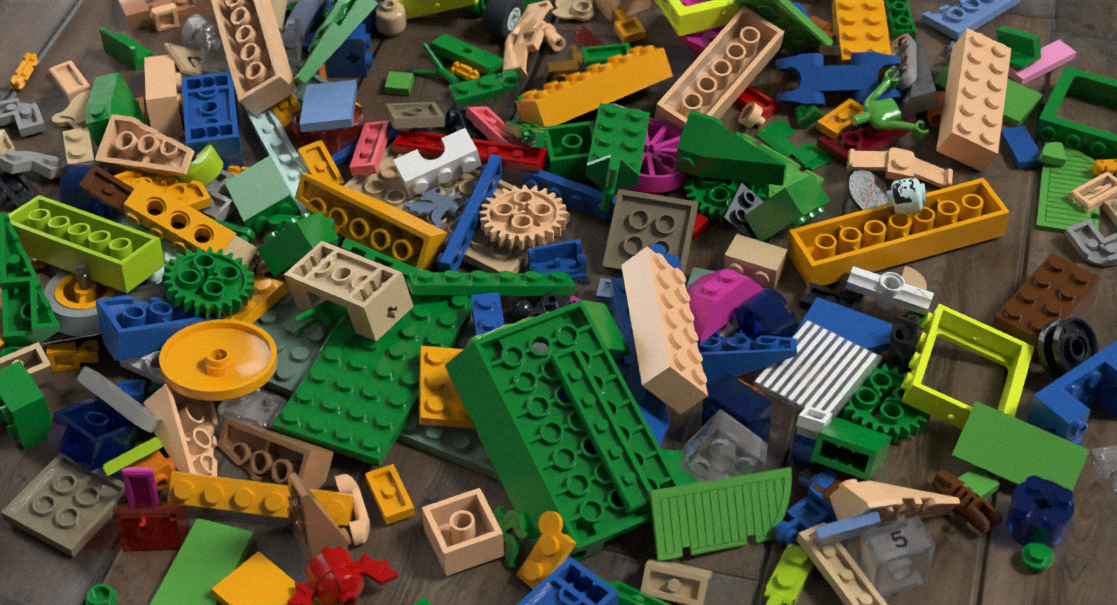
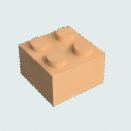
(463, 531)

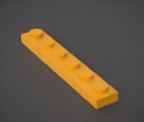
(250, 496)

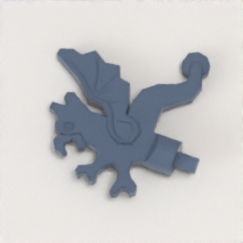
(438, 205)

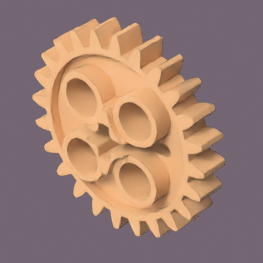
(523, 217)

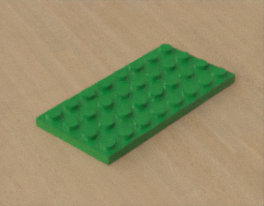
(366, 388)

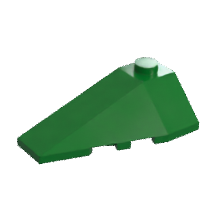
(717, 153)

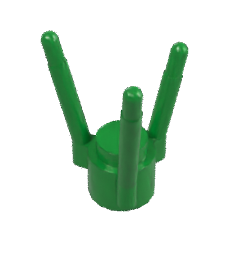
(328, 314)

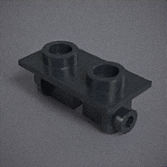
(456, 120)
(902, 342)

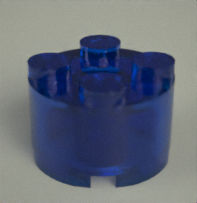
(73, 196)
(765, 315)
(1040, 512)

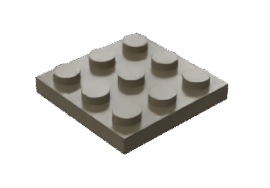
(649, 220)
(65, 504)

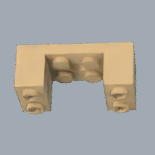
(369, 291)

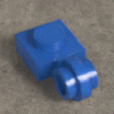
(799, 517)

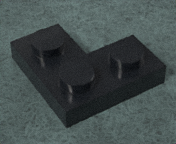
(840, 296)

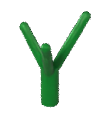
(440, 71)

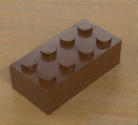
(1050, 294)

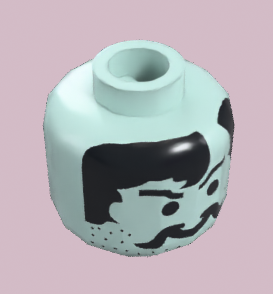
(907, 196)

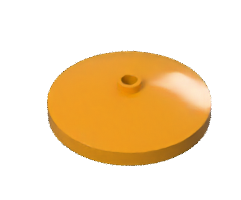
(218, 359)

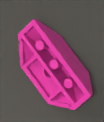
(715, 297)

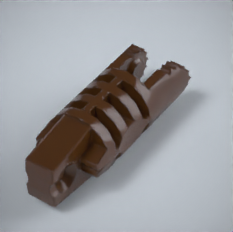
(972, 506)

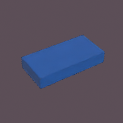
(1021, 147)

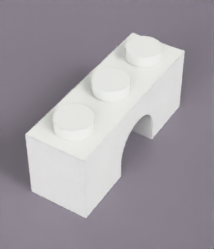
(422, 174)

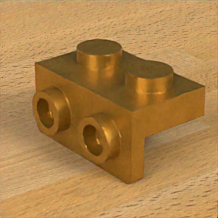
(559, 69)

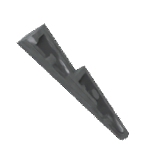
(922, 93)

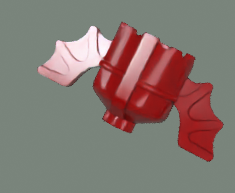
(338, 579)

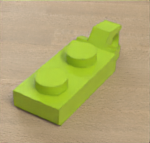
(789, 576)

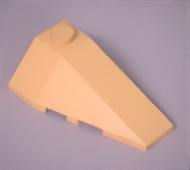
(134, 145)
(185, 430)
(889, 501)

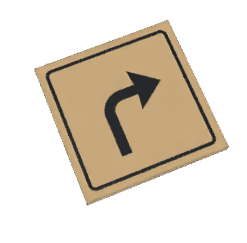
(186, 59)

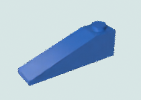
(141, 327)
(742, 355)

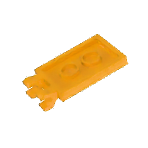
(256, 583)

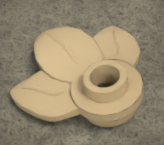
(577, 9)

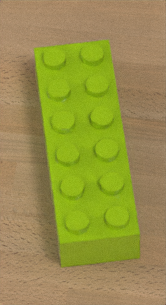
(68, 235)

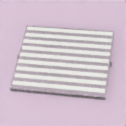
(822, 373)

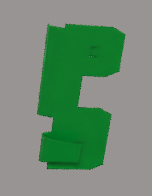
(806, 154)

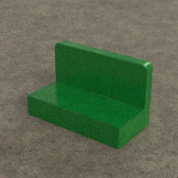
(1024, 46)
(124, 49)

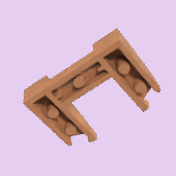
(139, 14)

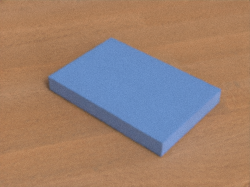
(328, 106)

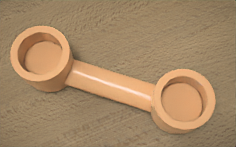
(360, 527)

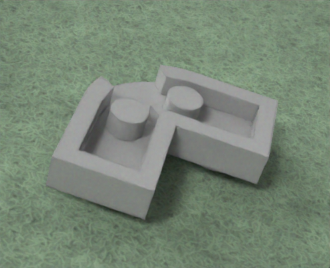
(25, 115)
(21, 161)
(221, 205)
(1092, 245)

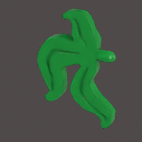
(516, 521)

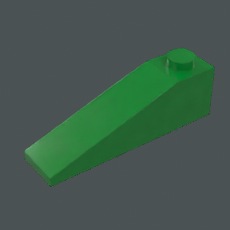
(109, 97)

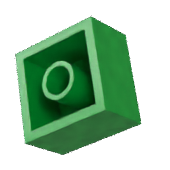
(569, 149)
(295, 240)
(23, 406)

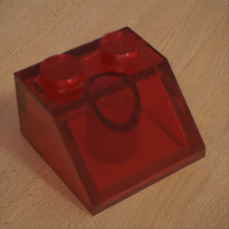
(151, 526)

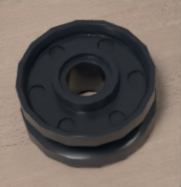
(1066, 345)

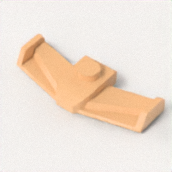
(525, 38)
(899, 165)

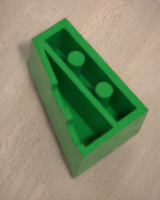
(788, 208)

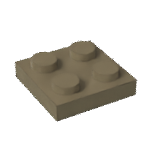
(415, 115)

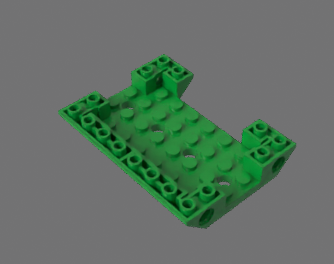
(541, 441)

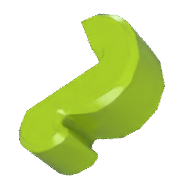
(204, 168)

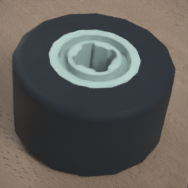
(502, 16)

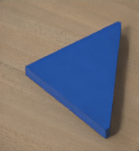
(853, 325)

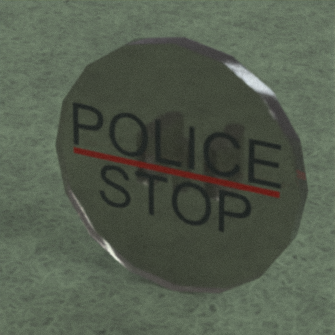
(866, 190)

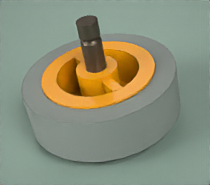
(75, 298)

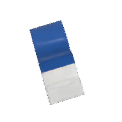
(807, 434)

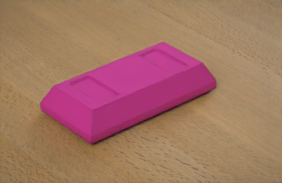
(140, 485)

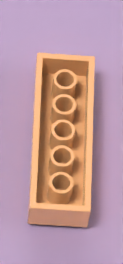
(254, 52)
(722, 69)
(974, 100)
(664, 330)

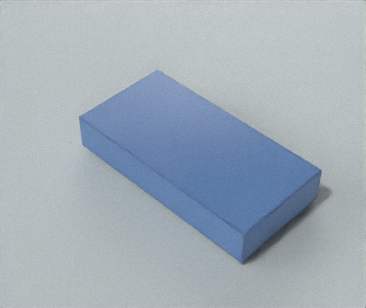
(846, 528)

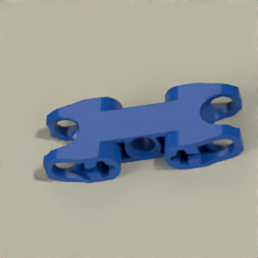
(817, 80)

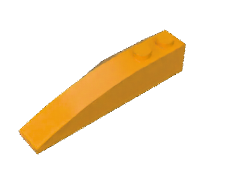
(373, 222)

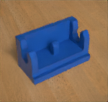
(559, 256)

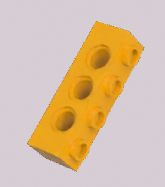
(149, 197)

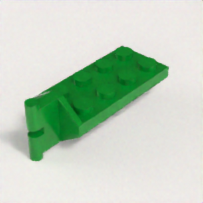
(616, 150)

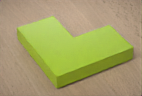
(132, 456)

